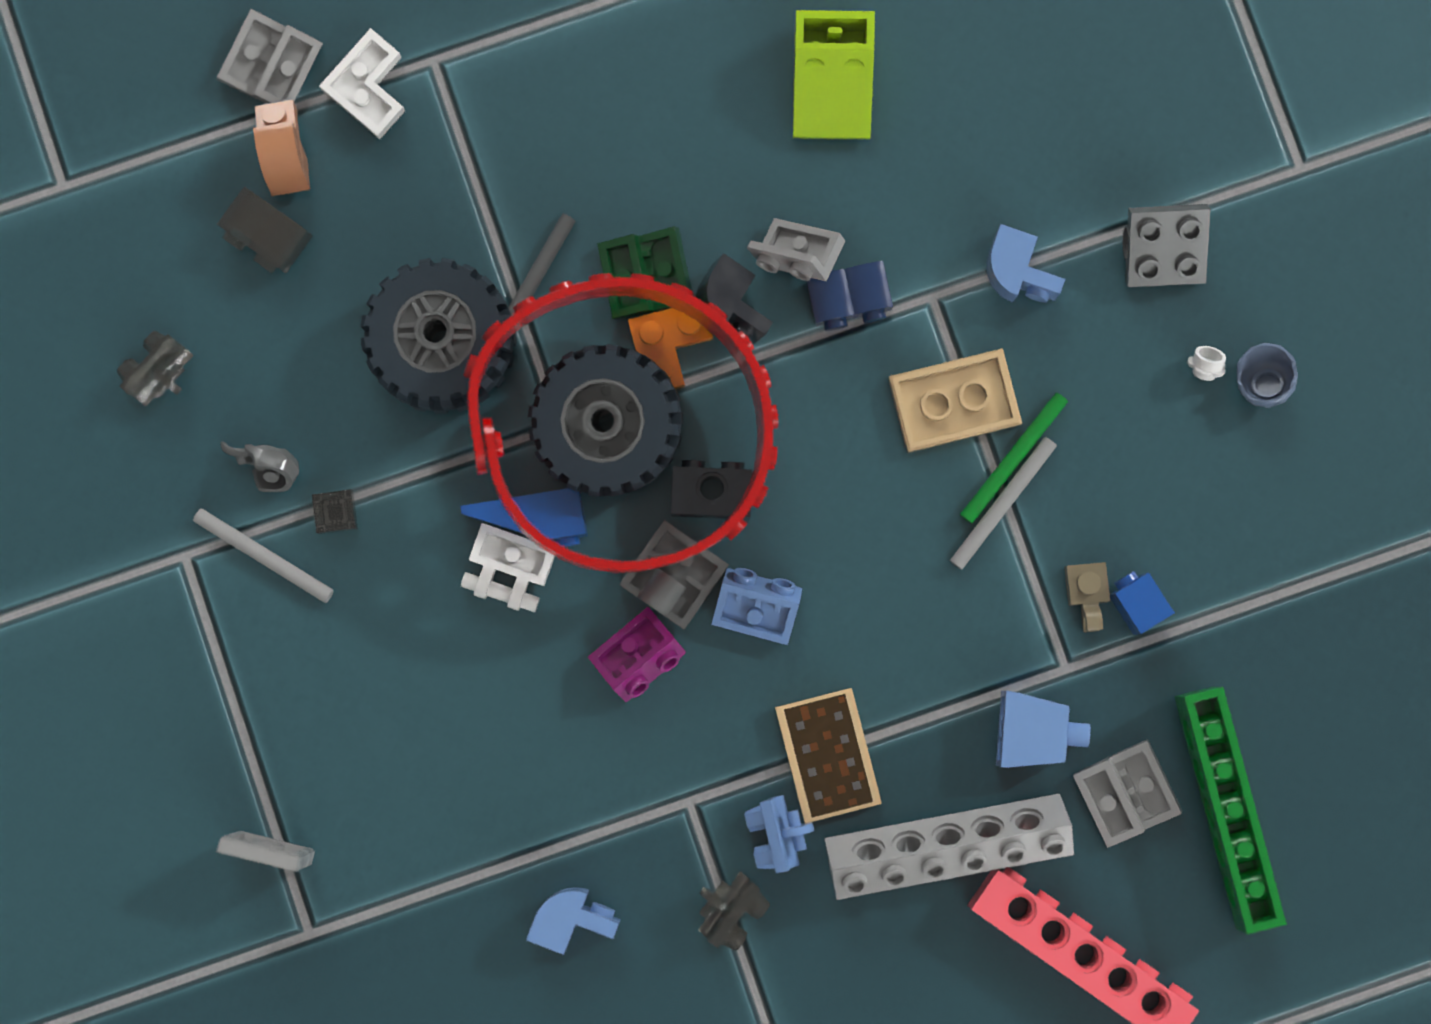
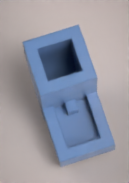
(1009, 267)
(561, 914)

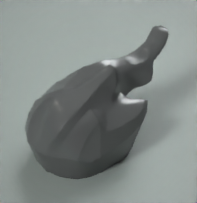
(274, 466)

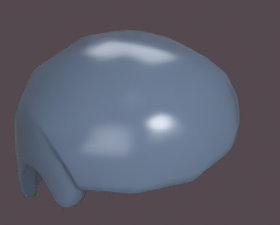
(1267, 375)

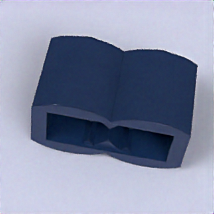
(850, 295)

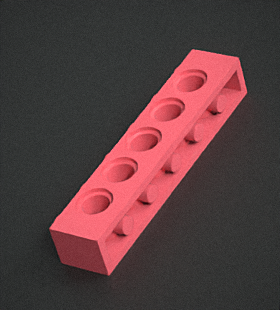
(992, 904)

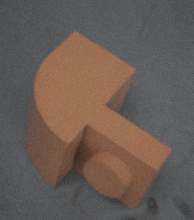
(280, 149)

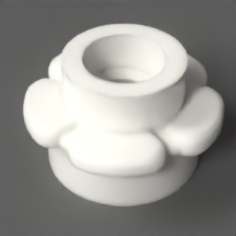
(1207, 363)

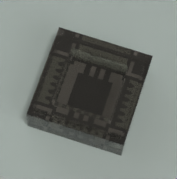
(334, 511)

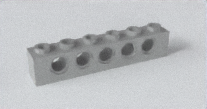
(949, 846)

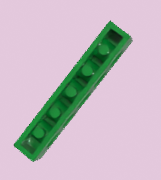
(1230, 810)

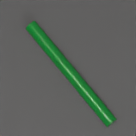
(1013, 458)

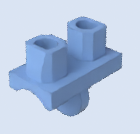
(783, 833)

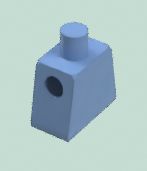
(1035, 731)

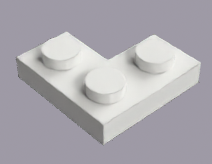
(356, 83)

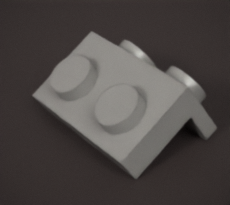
(798, 249)

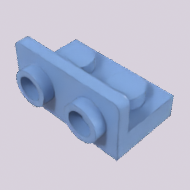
(757, 605)

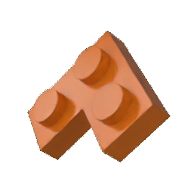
(662, 333)

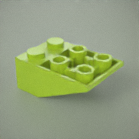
(833, 74)

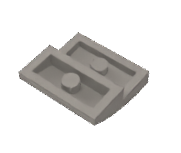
(269, 59)
(1127, 793)

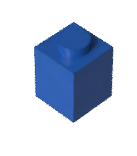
(1140, 602)

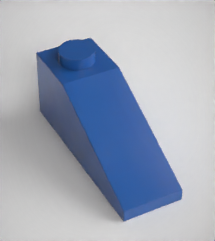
(553, 513)

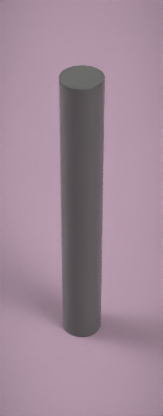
(543, 260)

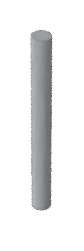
(1003, 503)
(263, 555)

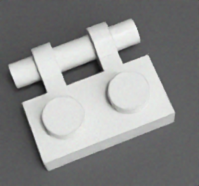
(511, 555)

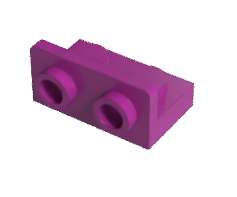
(637, 655)

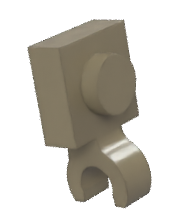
(1088, 587)

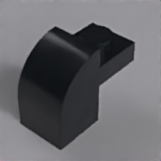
(725, 286)

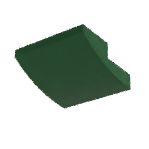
(651, 254)

